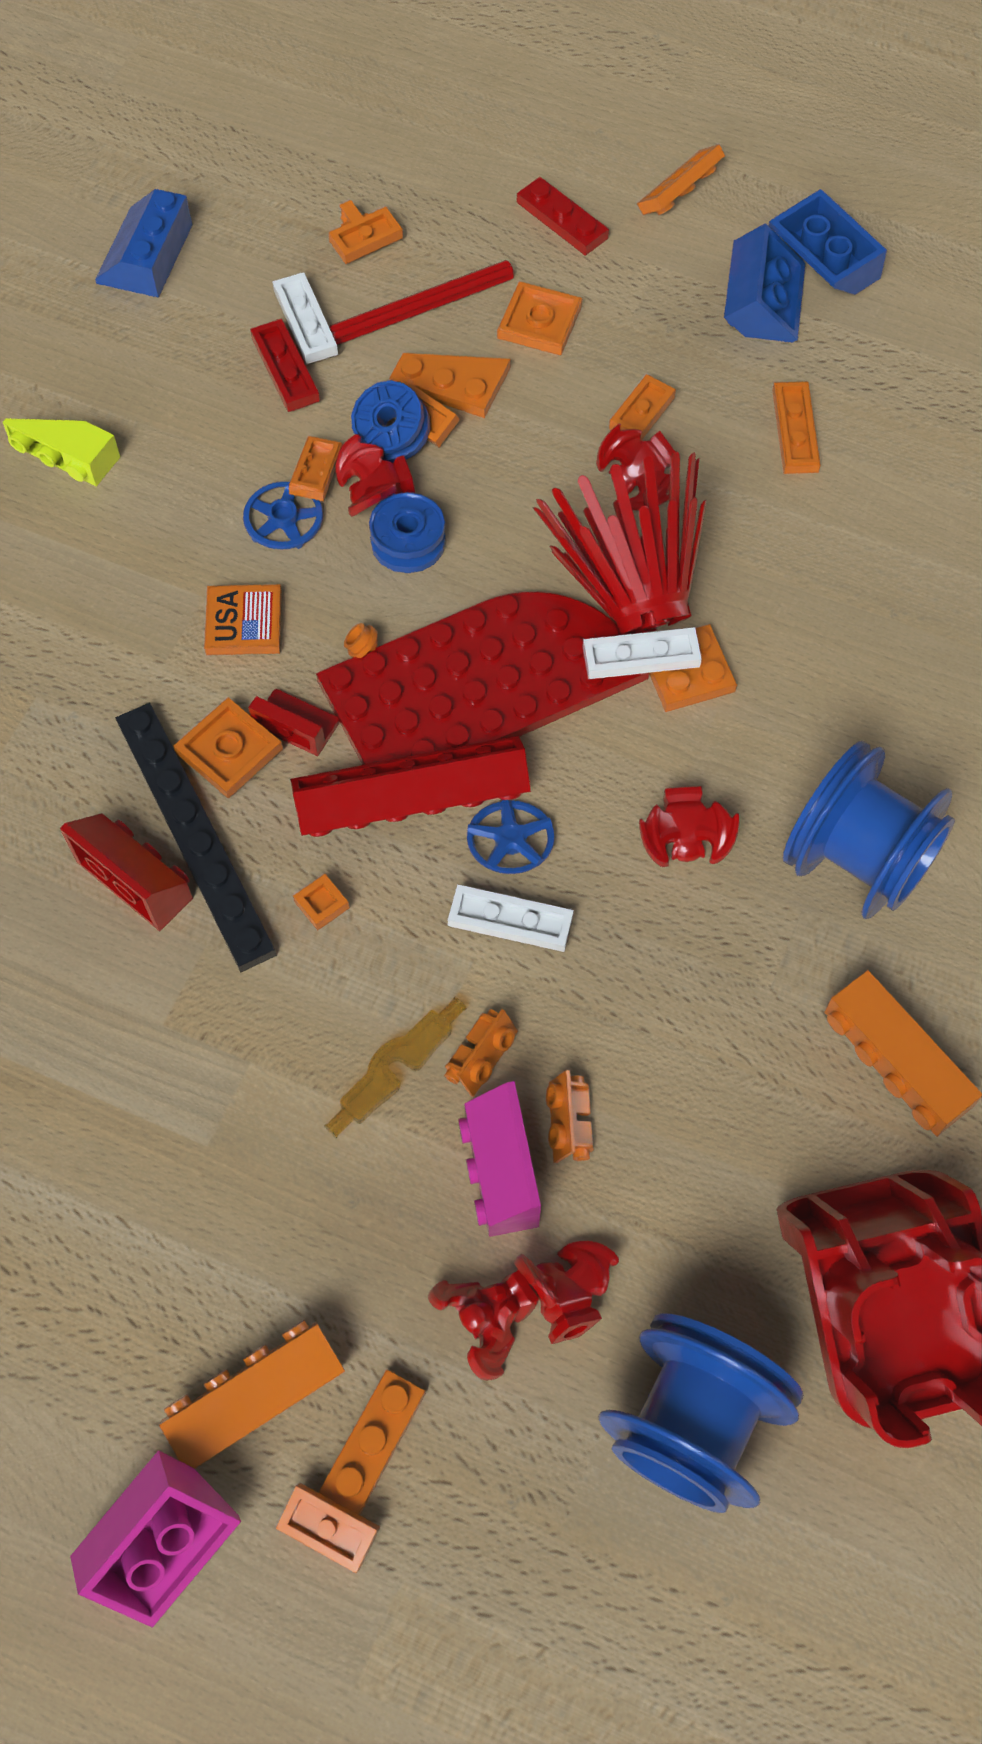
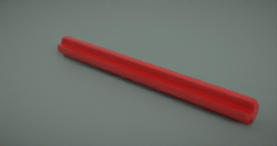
(422, 302)

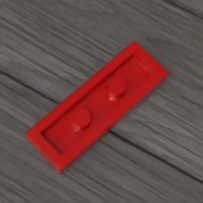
(562, 216)
(285, 365)

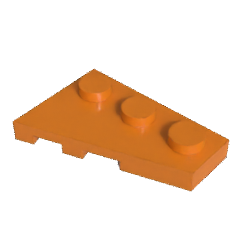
(455, 380)

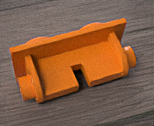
(492, 1036)
(567, 1098)

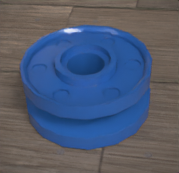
(382, 403)
(407, 532)

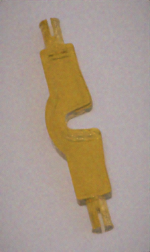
(379, 1081)

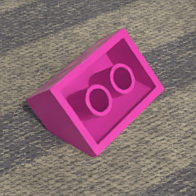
(500, 1162)
(153, 1540)

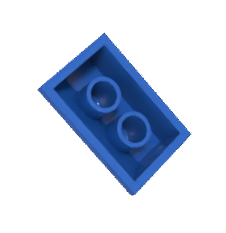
(831, 242)
(147, 244)
(764, 287)

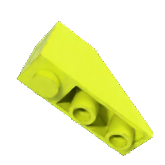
(69, 445)

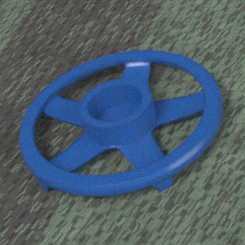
(283, 515)
(510, 836)

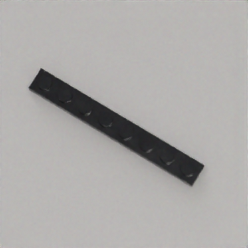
(196, 838)

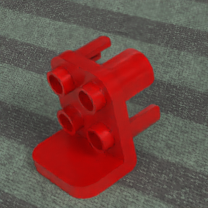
(895, 1297)

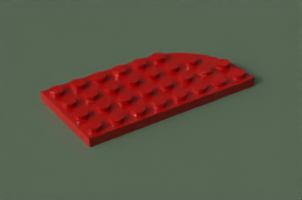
(472, 677)

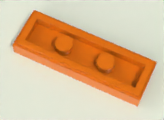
(796, 427)

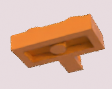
(364, 232)

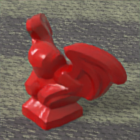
(631, 451)
(377, 477)
(686, 825)
(568, 1294)
(488, 1316)

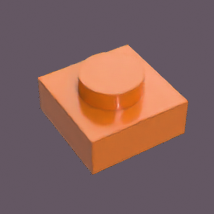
(321, 902)

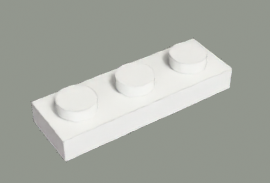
(305, 318)
(641, 653)
(510, 918)

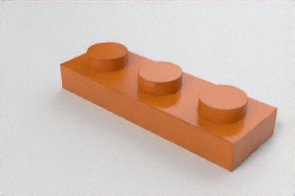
(681, 180)
(372, 1442)

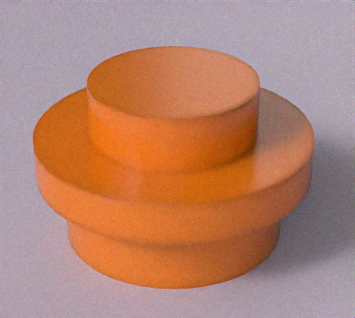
(361, 640)

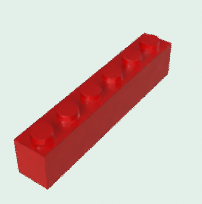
(410, 786)

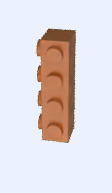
(902, 1054)
(251, 1396)

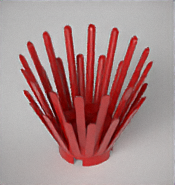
(627, 570)

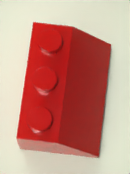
(128, 868)

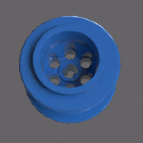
(869, 830)
(701, 1412)

